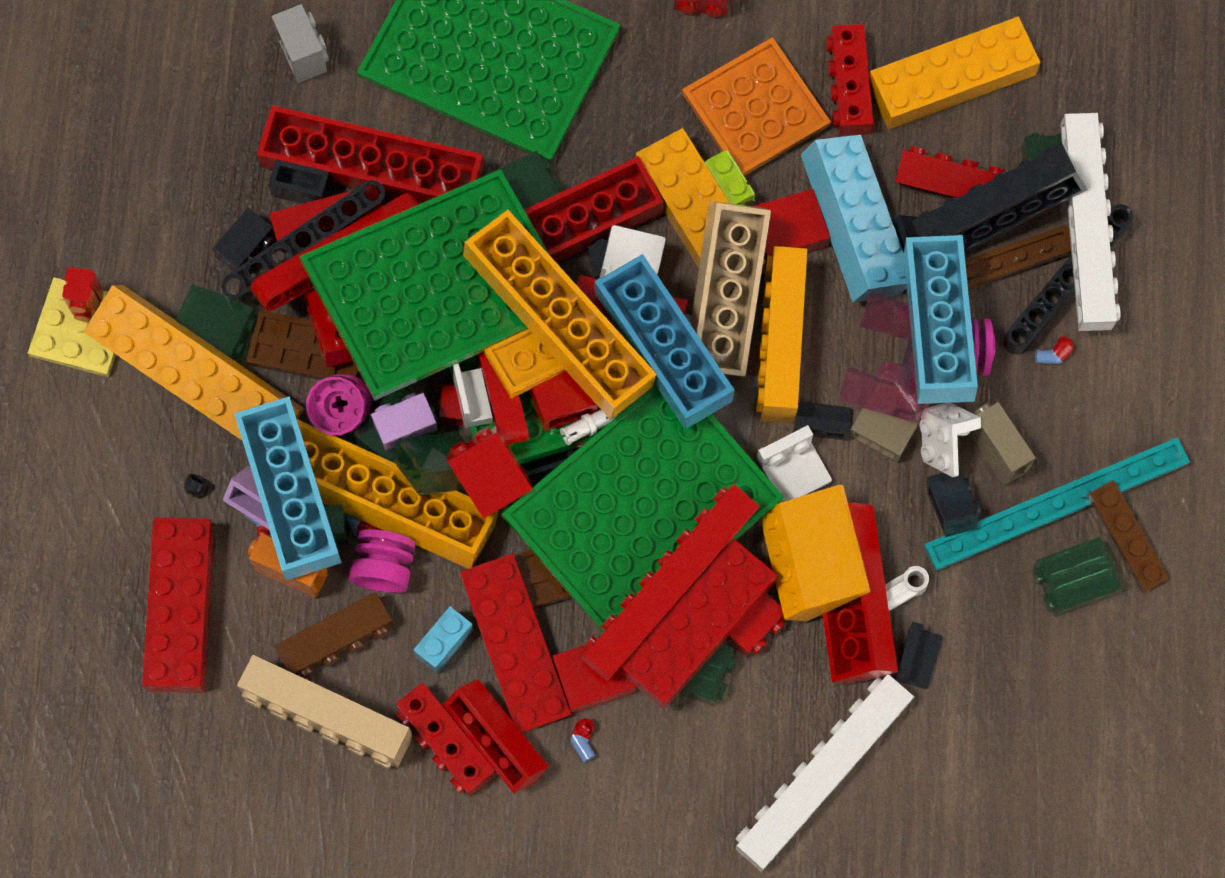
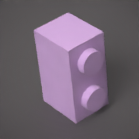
(403, 420)
(244, 496)

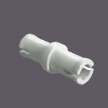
(587, 425)

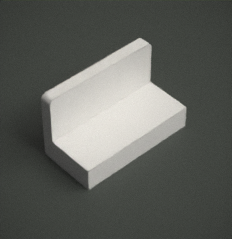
(472, 397)

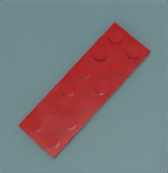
(515, 643)

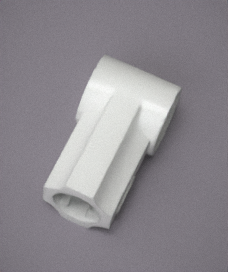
(899, 589)

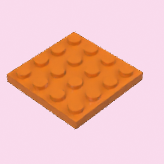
(756, 106)

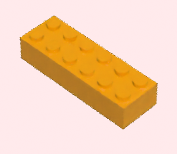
(953, 73)
(684, 187)
(783, 337)

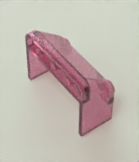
(894, 385)

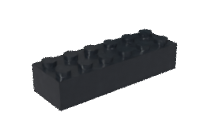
(1006, 199)

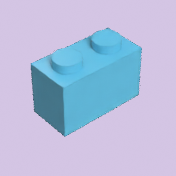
(443, 640)

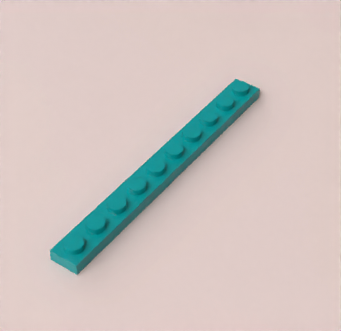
(1055, 504)

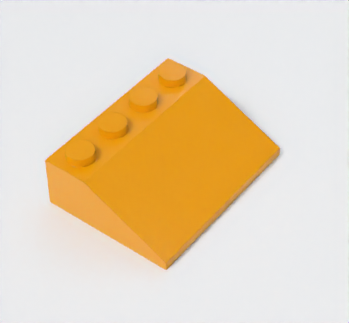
(814, 553)

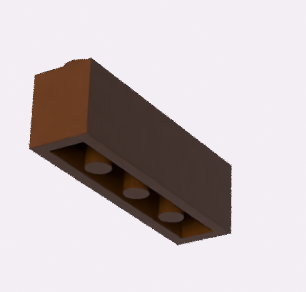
(335, 636)

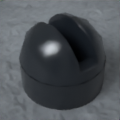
(196, 485)

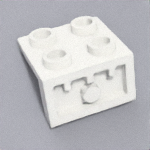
(628, 244)
(939, 435)
(794, 465)

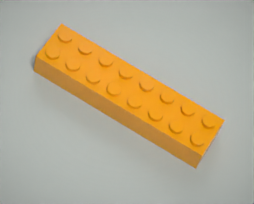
(559, 314)
(178, 359)
(383, 497)

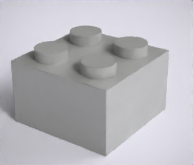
(301, 43)

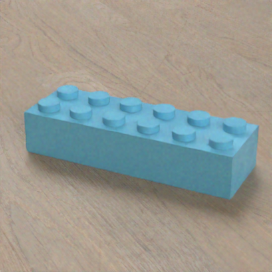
(856, 217)
(940, 319)
(287, 488)

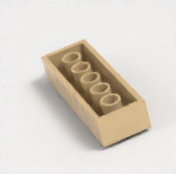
(729, 282)
(324, 711)

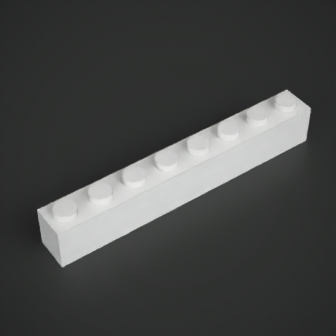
(1089, 226)
(823, 773)

